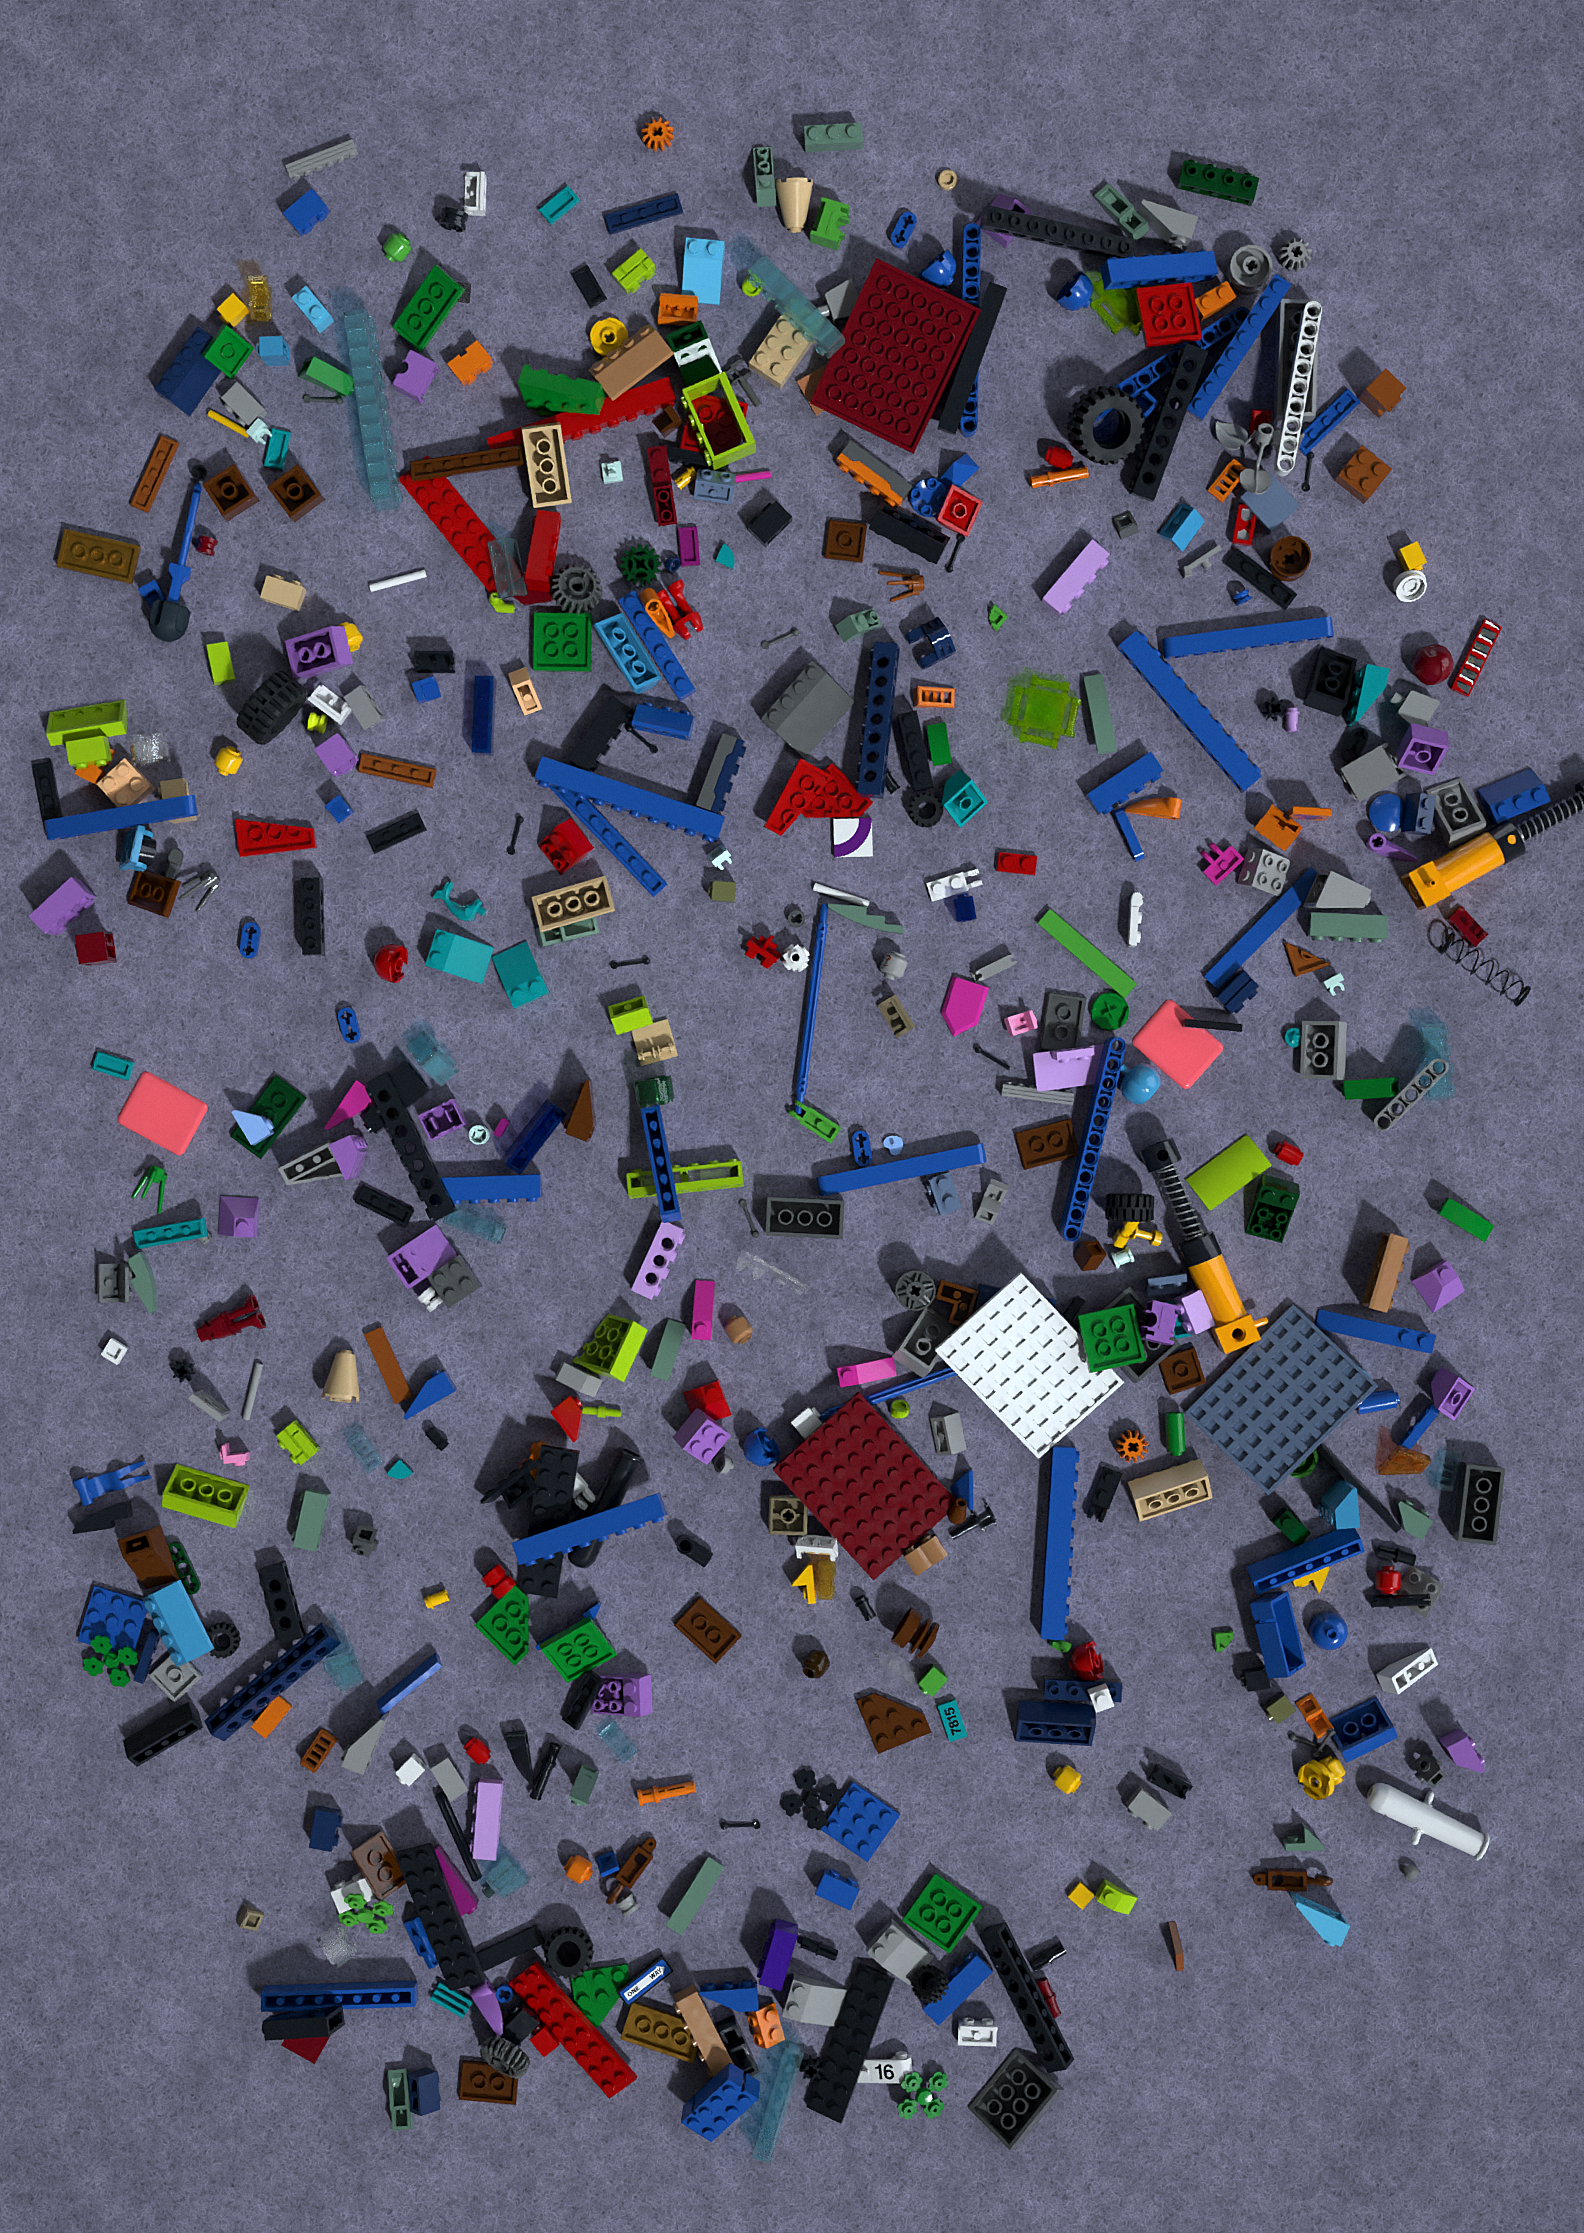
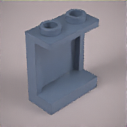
(1270, 507)

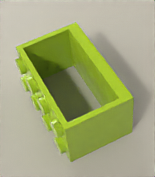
(702, 388)

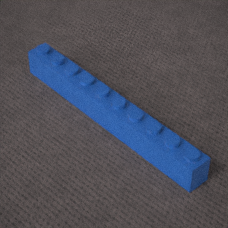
(1189, 711)
(629, 799)
(1057, 1543)

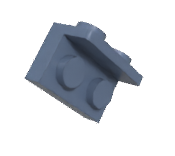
(714, 486)
(944, 1194)
(1166, 1284)

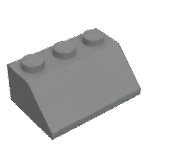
(1323, 1050)

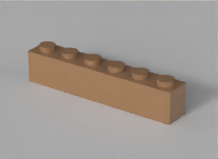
(703, 2030)

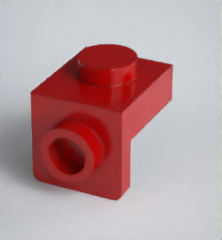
(1258, 417)

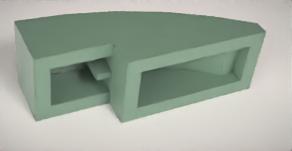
(1122, 212)
(567, 932)
(144, 1281)
(668, 1350)
(399, 2100)

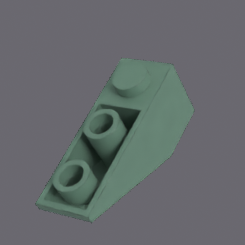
(764, 176)
(583, 1785)

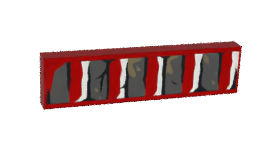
(1476, 657)

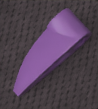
(1389, 849)
(486, 2001)

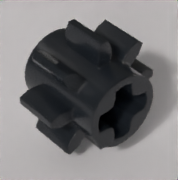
(1269, 708)
(188, 1367)
(811, 2062)

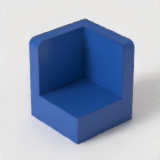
(1148, 404)
(152, 591)
(426, 689)
(339, 808)

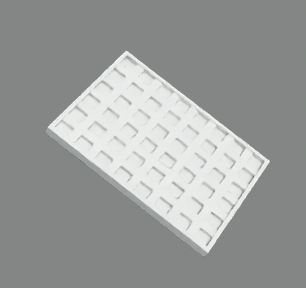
(1027, 1365)

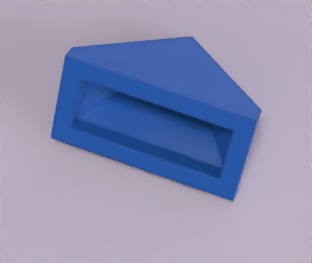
(959, 472)
(964, 1488)

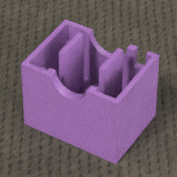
(417, 377)
(337, 755)
(443, 1119)
(1161, 1322)

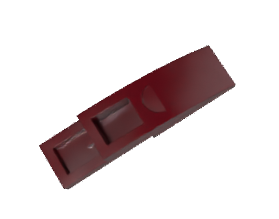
(662, 485)

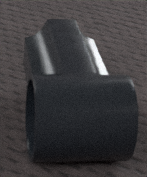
(694, 1551)

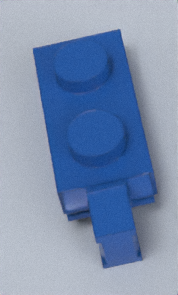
(420, 1941)

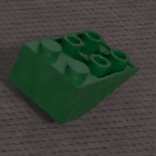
(693, 353)
(1272, 1208)

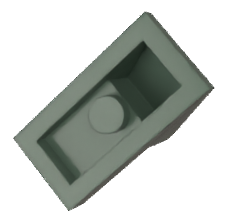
(1308, 1842)

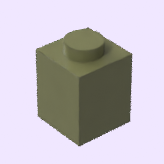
(722, 891)
(1279, 1708)

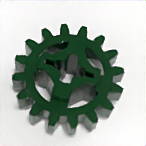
(646, 558)

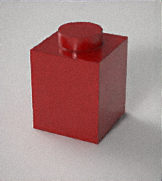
(544, 2040)

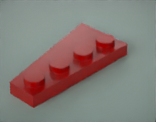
(801, 788)
(268, 838)

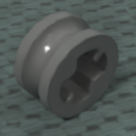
(796, 912)

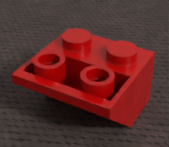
(565, 846)

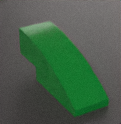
(1465, 1219)

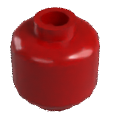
(1388, 1580)

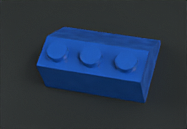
(663, 721)
(1513, 796)
(1362, 1729)

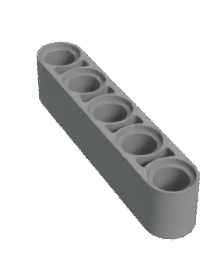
(1402, 1098)

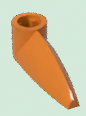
(656, 611)
(1157, 807)

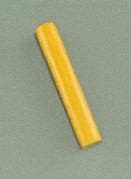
(228, 423)

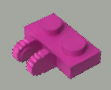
(1222, 865)

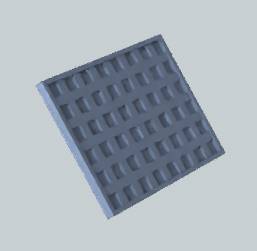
(1281, 1399)

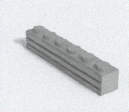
(322, 159)
(1030, 1092)

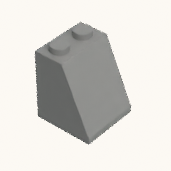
(1372, 772)
(1336, 891)

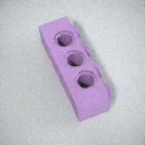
(641, 1284)

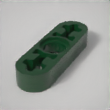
(194, 1578)

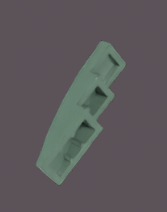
(1099, 714)
(858, 915)
(694, 1896)

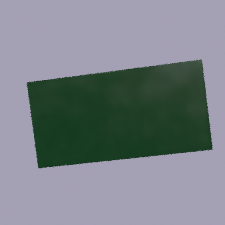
(279, 1104)

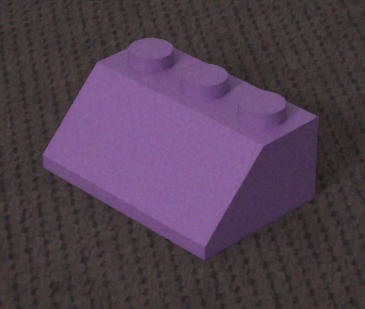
(350, 1155)

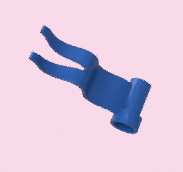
(106, 1483)

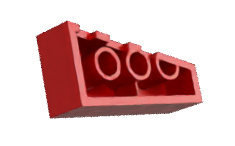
(542, 551)

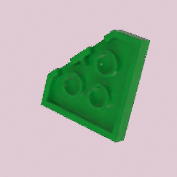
(508, 1625)
(596, 1990)

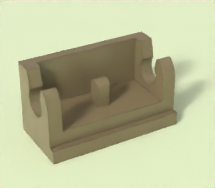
(896, 1016)

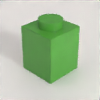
(932, 1680)

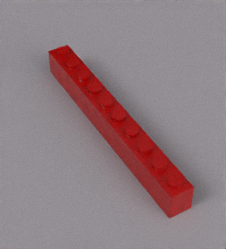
(626, 407)

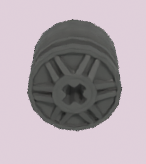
(919, 1279)

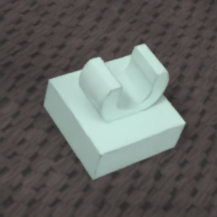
(257, 431)
(612, 472)
(719, 855)
(1332, 982)

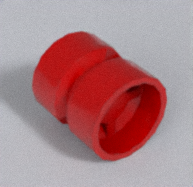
(498, 1581)

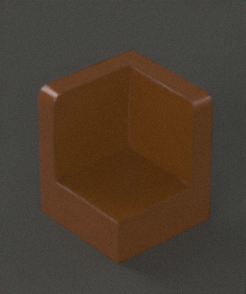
(668, 421)
(1089, 1255)

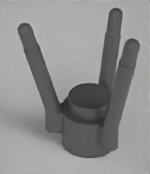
(208, 879)

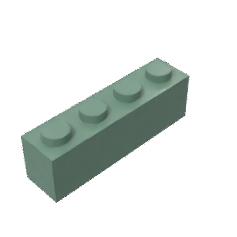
(1347, 926)

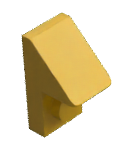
(806, 1578)
(1317, 1579)

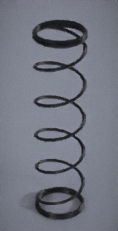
(1525, 990)

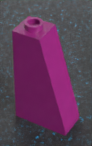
(462, 1893)

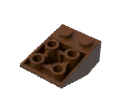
(583, 1118)
(149, 1557)

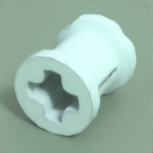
(1122, 1257)

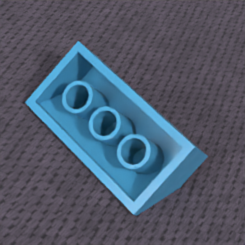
(628, 653)
(1340, 1505)
(178, 1623)

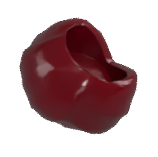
(1432, 664)

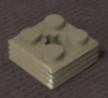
(779, 1524)

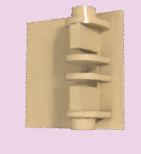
(654, 1042)

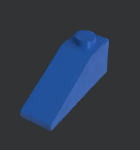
(434, 1390)

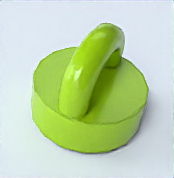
(748, 289)
(899, 1409)

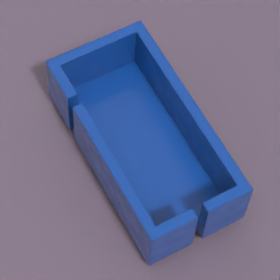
(1278, 1634)
(720, 2102)

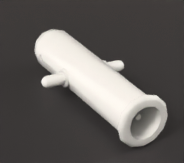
(1426, 1819)

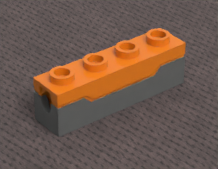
(874, 474)

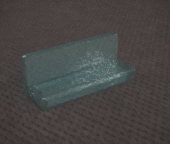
(507, 567)

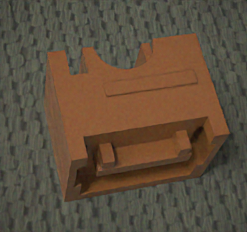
(1382, 393)

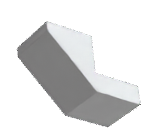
(991, 1201)
(578, 1379)

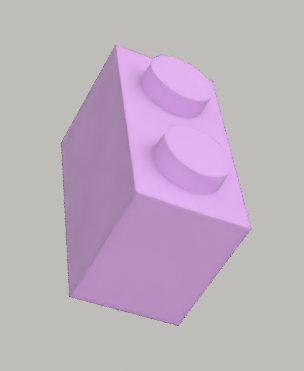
(1194, 1312)

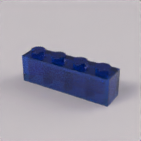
(483, 715)
(533, 1136)

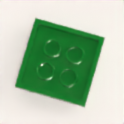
(562, 642)
(1111, 1338)
(578, 1649)
(942, 1912)

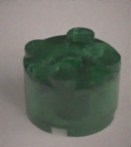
(654, 1090)

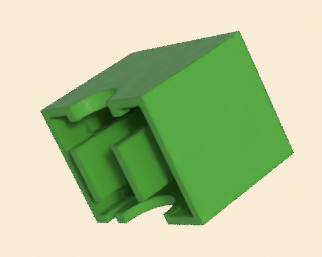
(828, 220)

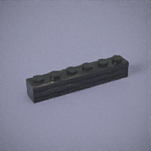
(690, 457)

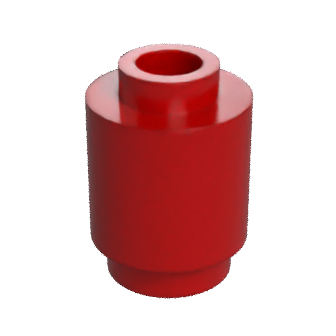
(1059, 457)
(1288, 1153)
(477, 1751)

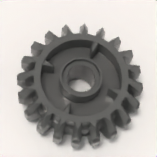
(576, 577)
(504, 2056)

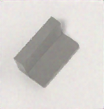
(948, 1434)

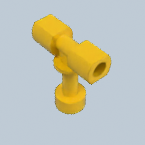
(1131, 1231)

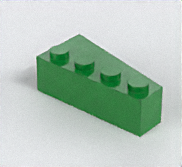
(560, 392)

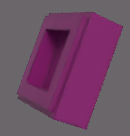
(501, 1128)

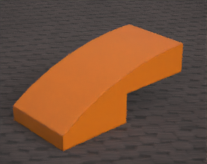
(1314, 1715)
(271, 1716)

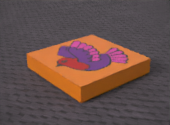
(1309, 813)

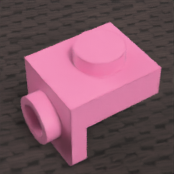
(1021, 1023)
(235, 1458)

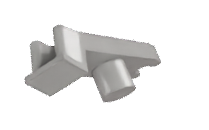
(1204, 560)
(993, 968)

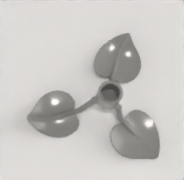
(1233, 435)

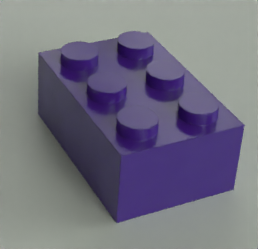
(777, 1954)

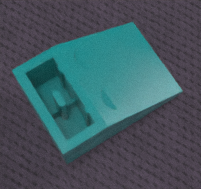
(1370, 682)

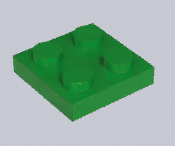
(227, 351)

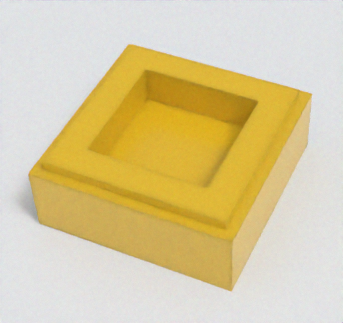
(1081, 1895)

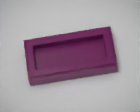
(689, 546)

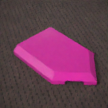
(963, 1005)

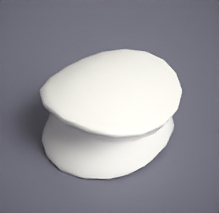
(1410, 583)

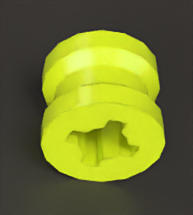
(317, 722)

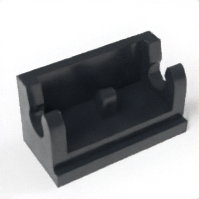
(435, 661)
(1170, 1781)

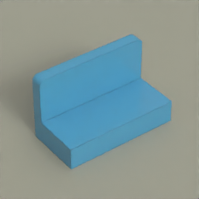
(1182, 526)

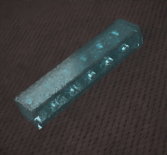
(796, 307)
(778, 2101)

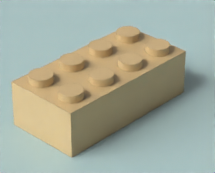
(779, 353)
(546, 464)

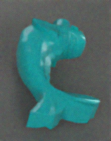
(464, 913)

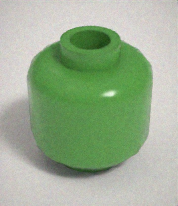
(397, 247)

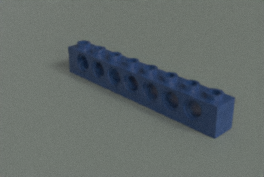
(875, 787)
(272, 1682)

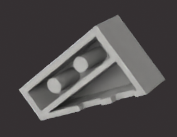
(311, 1165)

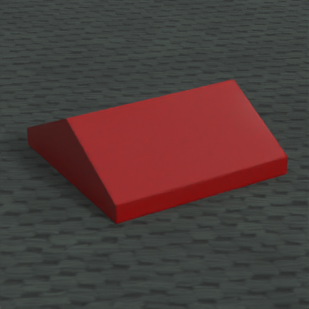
(958, 511)

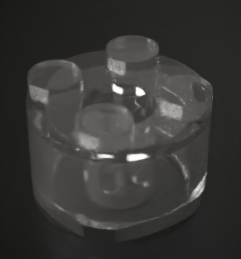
(149, 750)
(337, 1945)

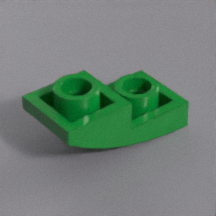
(939, 744)

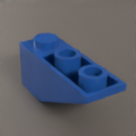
(739, 1997)

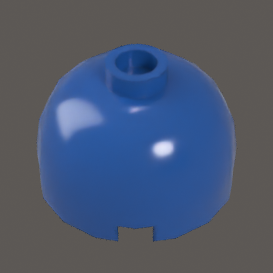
(939, 270)
(1076, 293)
(760, 1449)
(1328, 1630)

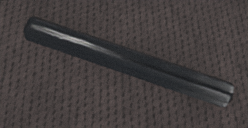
(458, 1836)

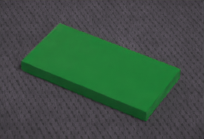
(428, 308)

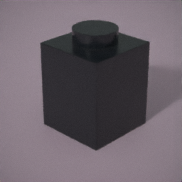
(1254, 1679)

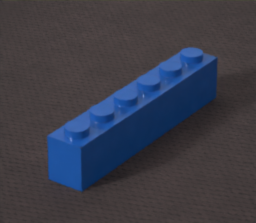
(1158, 269)
(657, 646)
(661, 1164)
(491, 1188)
(1304, 1559)

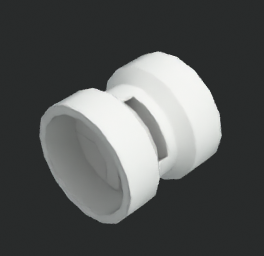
(427, 1295)

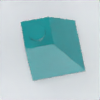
(962, 798)

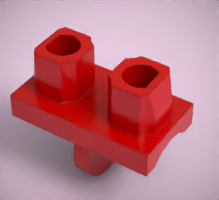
(764, 947)

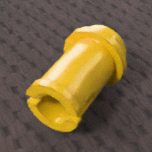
(685, 478)
(436, 1599)

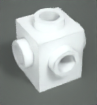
(798, 965)

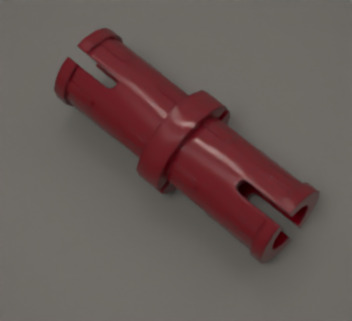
(1049, 1996)

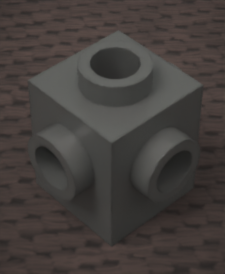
(364, 1540)
(1429, 1770)

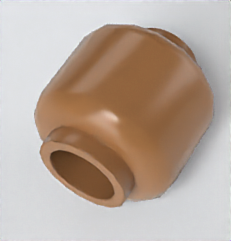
(738, 1329)

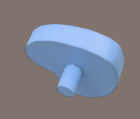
(894, 1144)

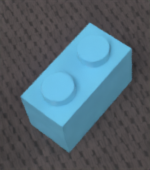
(312, 309)

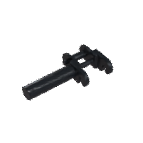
(974, 1523)

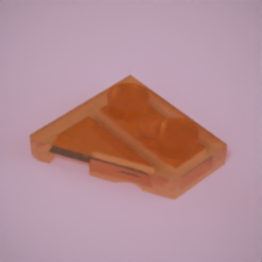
(1404, 1462)

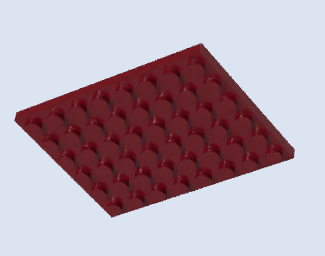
(895, 356)
(865, 1485)

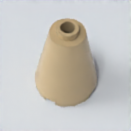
(794, 201)
(342, 1379)

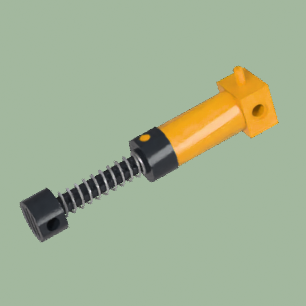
(1484, 853)
(1204, 1257)

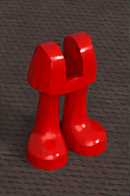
(676, 592)

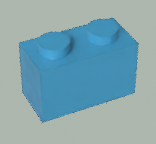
(273, 350)

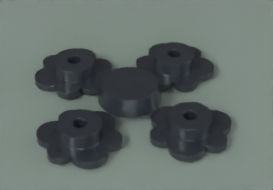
(811, 1799)

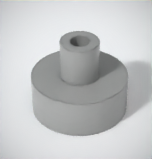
(723, 1463)

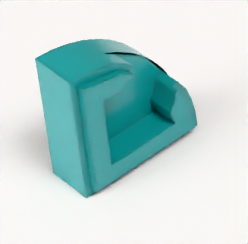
(726, 557)
(399, 1470)

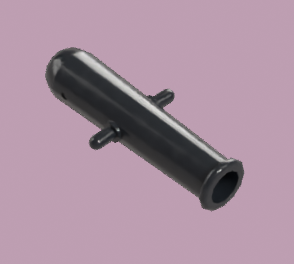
(608, 1497)

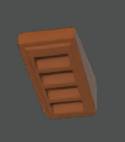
(308, 1764)

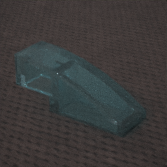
(476, 1225)

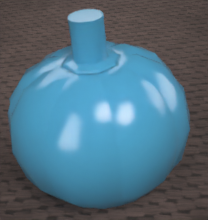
(1139, 1082)

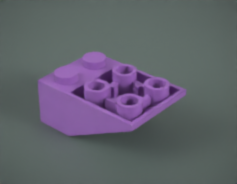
(421, 1257)
(624, 1695)

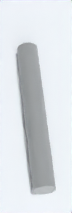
(252, 1391)

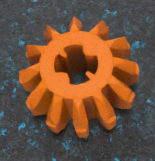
(657, 141)
(1133, 1439)

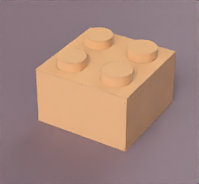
(126, 784)

